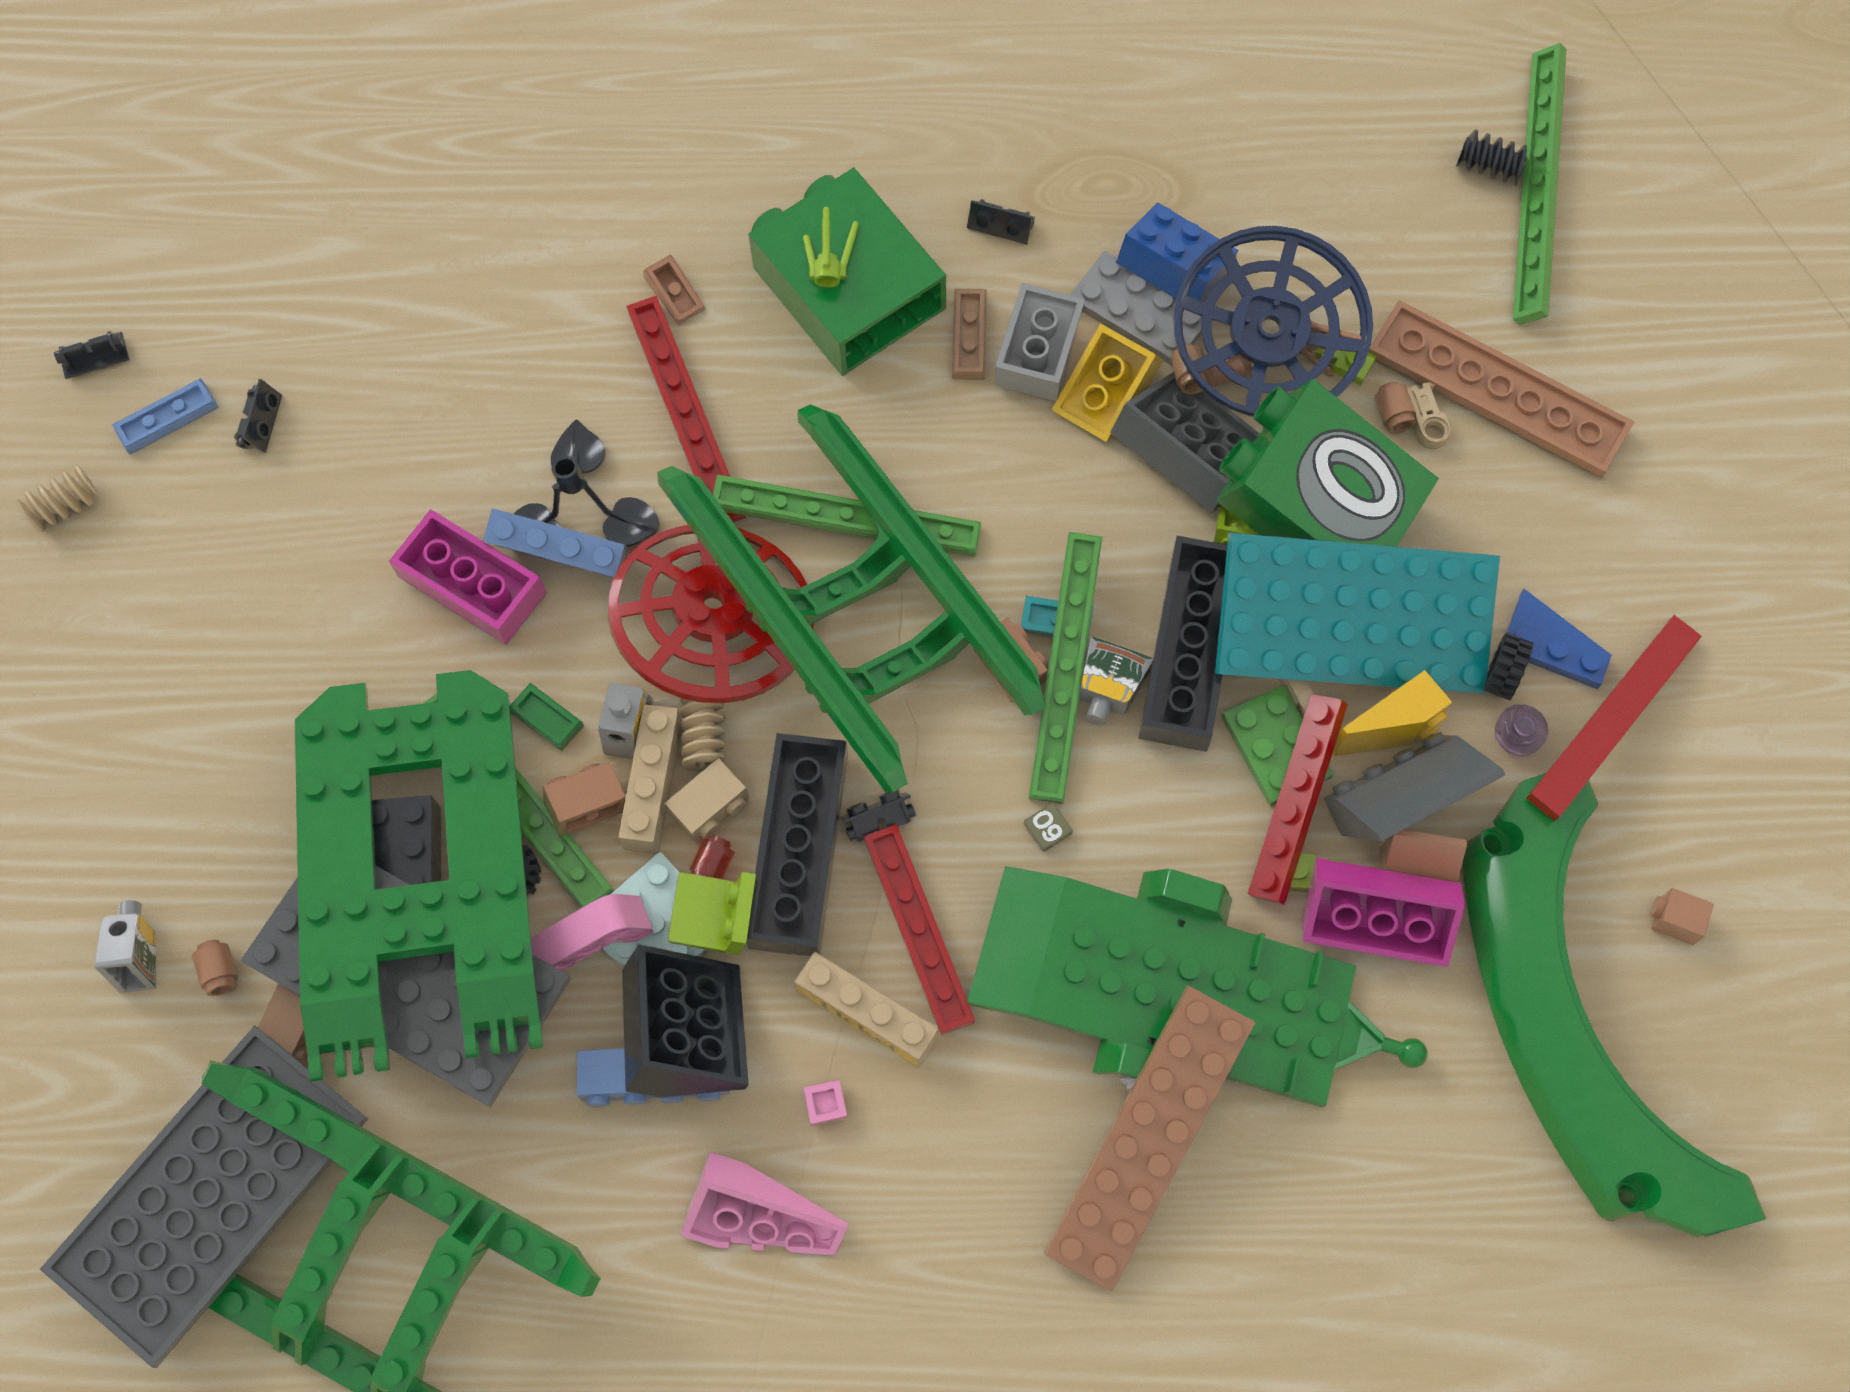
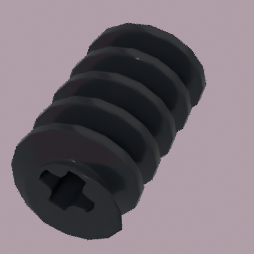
(1493, 156)

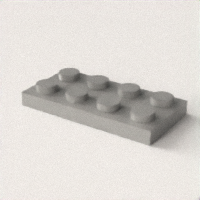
(1134, 307)

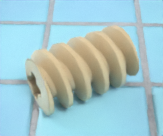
(58, 499)
(700, 734)

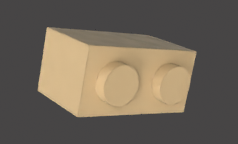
(707, 801)

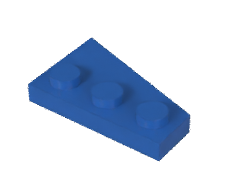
(1558, 643)

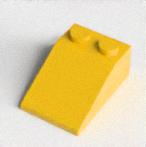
(1104, 380)
(1398, 719)

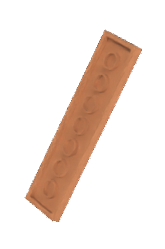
(1501, 388)
(1149, 1138)

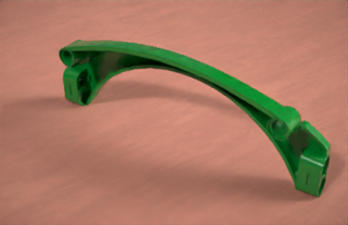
(1594, 1119)

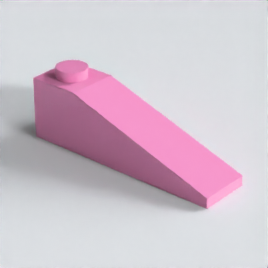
(749, 1208)

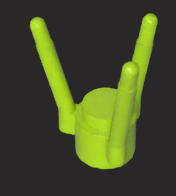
(828, 270)

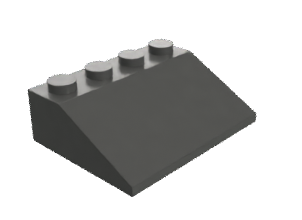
(1182, 437)
(1410, 787)

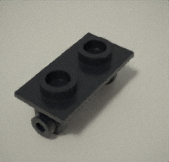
(1000, 222)
(92, 355)
(261, 410)
(890, 808)

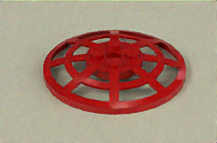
(697, 620)

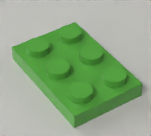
(1266, 737)

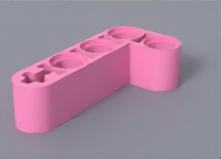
(591, 929)

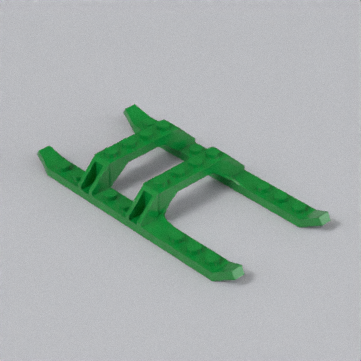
(900, 544)
(374, 1172)

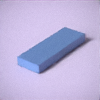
(165, 416)

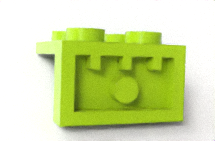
(712, 912)

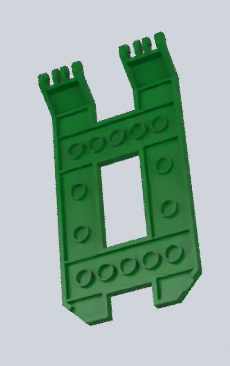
(475, 913)

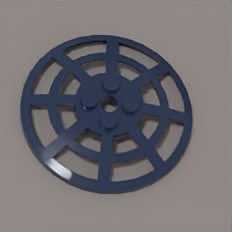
(1272, 304)

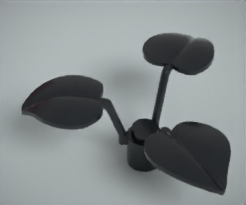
(583, 452)

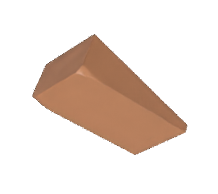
(673, 289)

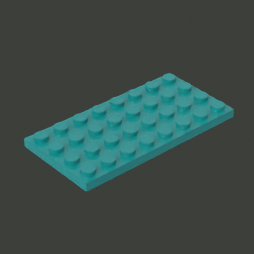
(1356, 613)

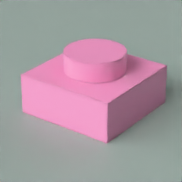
(825, 1102)

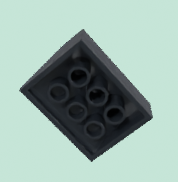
(682, 1024)

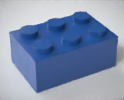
(1164, 248)

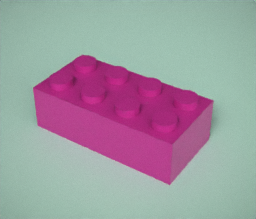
(468, 576)
(1382, 912)

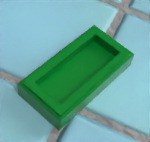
(546, 717)

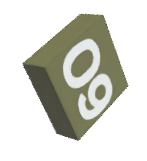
(1048, 827)

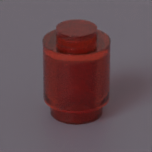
(712, 858)

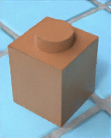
(1681, 916)

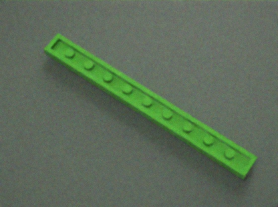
(1540, 185)

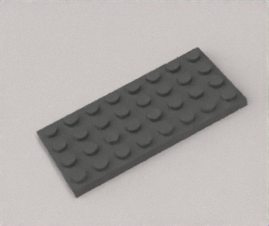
(416, 1001)
(192, 1209)

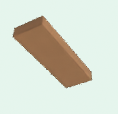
(969, 334)

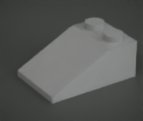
(1038, 342)

